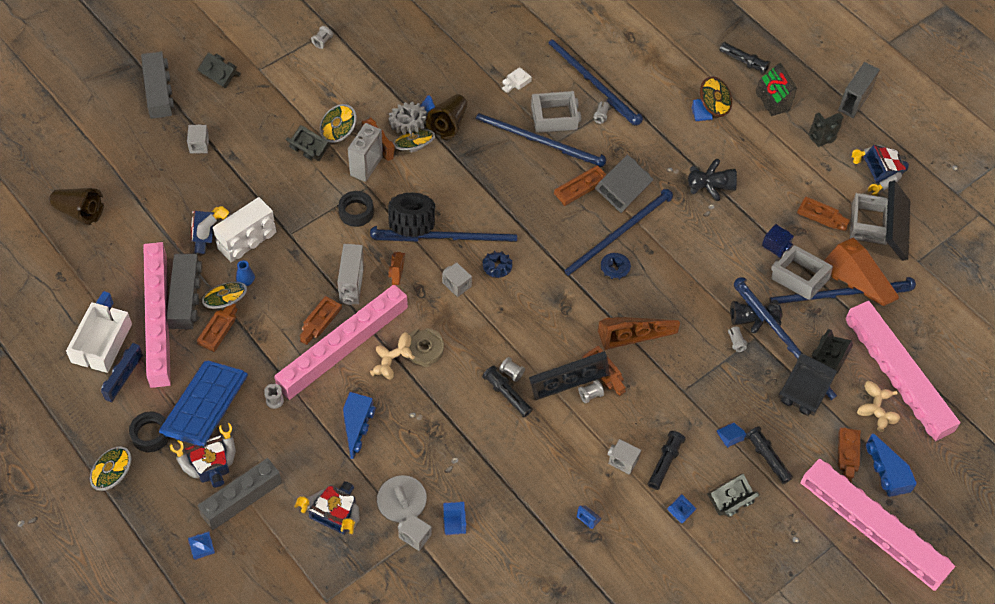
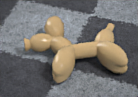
(403, 349)
(869, 409)

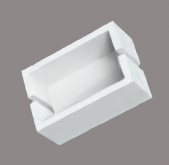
(244, 229)
(99, 337)

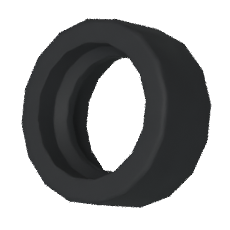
(356, 197)
(141, 420)

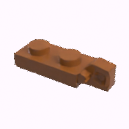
(388, 146)
(823, 214)
(396, 267)
(319, 319)
(217, 328)
(615, 378)
(849, 452)

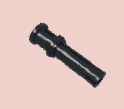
(751, 60)
(501, 385)
(764, 448)
(669, 452)

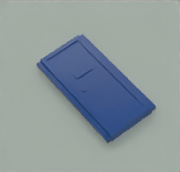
(203, 403)

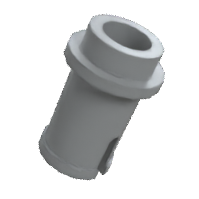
(601, 114)
(739, 343)

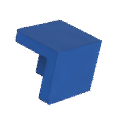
(454, 518)

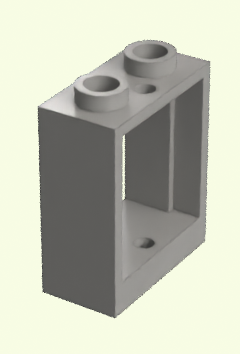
(556, 99)
(366, 152)
(864, 231)
(351, 274)
(796, 283)

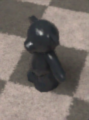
(722, 179)
(743, 313)

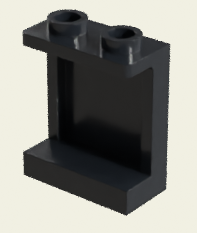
(807, 385)

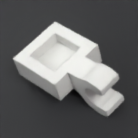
(517, 79)

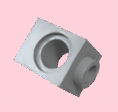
(198, 138)
(456, 279)
(623, 456)
(414, 531)

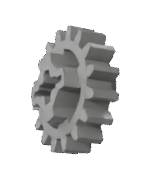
(407, 118)

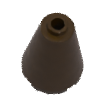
(447, 117)
(79, 203)

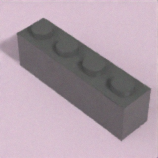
(156, 84)
(183, 291)
(240, 494)

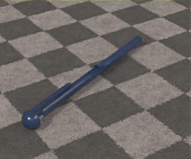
(613, 100)
(600, 161)
(666, 195)
(378, 234)
(902, 286)
(763, 314)

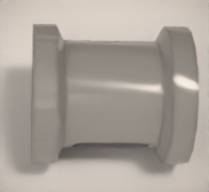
(321, 37)
(512, 369)
(591, 391)
(274, 396)

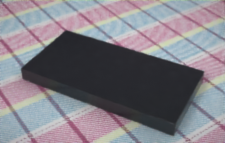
(898, 220)
(569, 375)

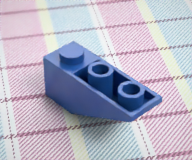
(356, 416)
(893, 471)

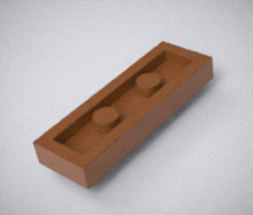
(579, 186)

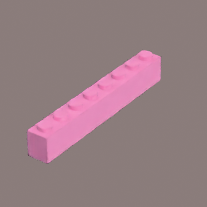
(156, 315)
(341, 341)
(902, 371)
(877, 524)

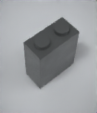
(858, 90)
(624, 183)

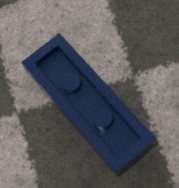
(121, 372)

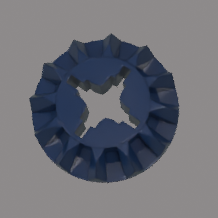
(621, 262)
(502, 269)

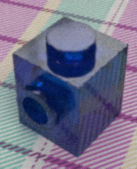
(778, 240)

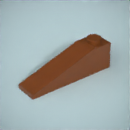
(858, 269)
(627, 330)

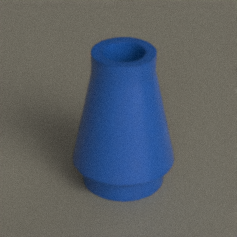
(244, 273)

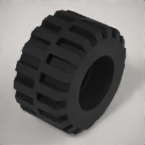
(411, 214)

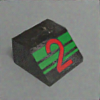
(776, 90)

